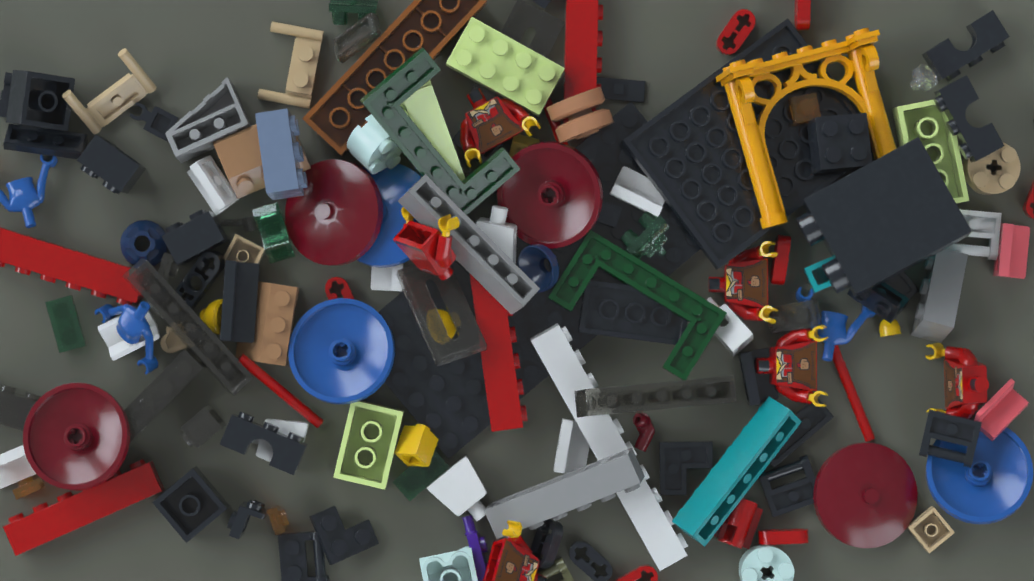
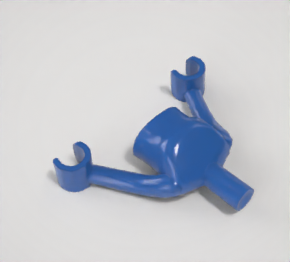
(23, 194)
(835, 326)
(132, 327)

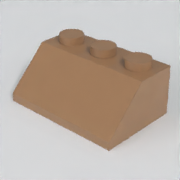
(242, 160)
(273, 324)

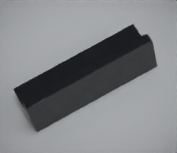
(239, 301)

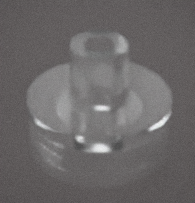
(923, 78)

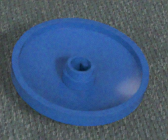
(392, 186)
(341, 351)
(993, 484)

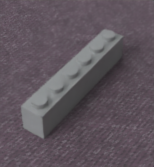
(471, 246)
(567, 492)

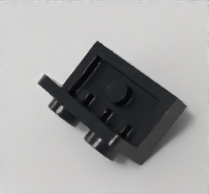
(883, 301)
(240, 518)

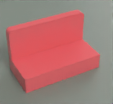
(1012, 251)
(1000, 410)

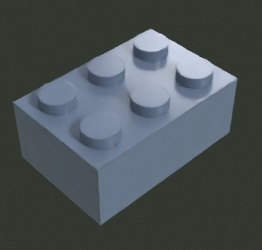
(281, 154)

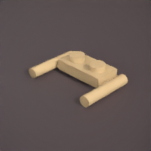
(302, 66)
(114, 99)

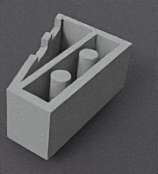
(211, 120)
(939, 295)

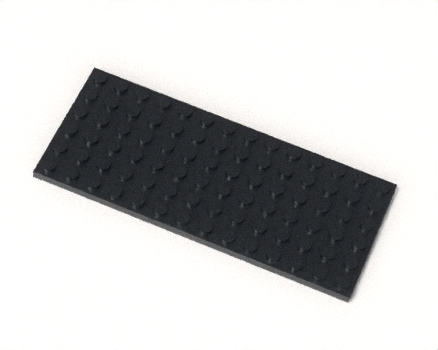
(454, 395)

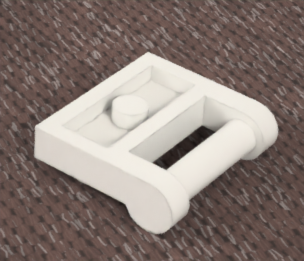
(982, 225)

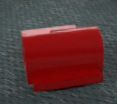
(740, 525)

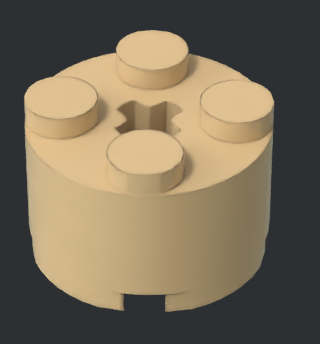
(999, 181)

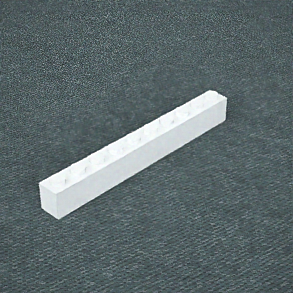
(605, 440)

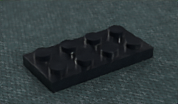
(628, 314)

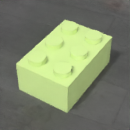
(368, 444)

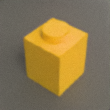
(416, 445)

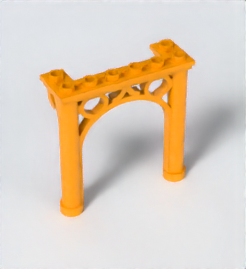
(739, 84)

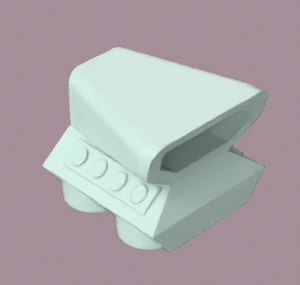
(449, 566)

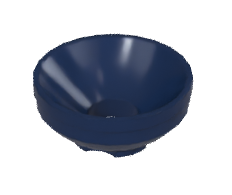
(153, 232)
(532, 264)

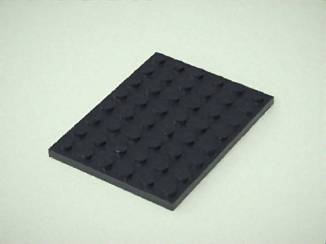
(699, 163)

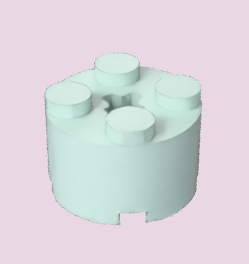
(373, 147)
(765, 556)

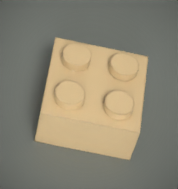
(244, 251)
(930, 529)

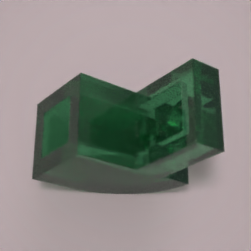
(274, 232)

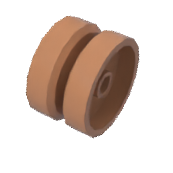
(580, 115)

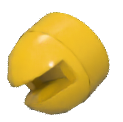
(888, 329)

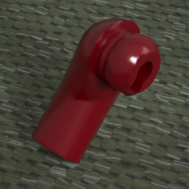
(646, 430)

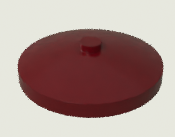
(552, 195)
(336, 215)
(76, 436)
(865, 495)

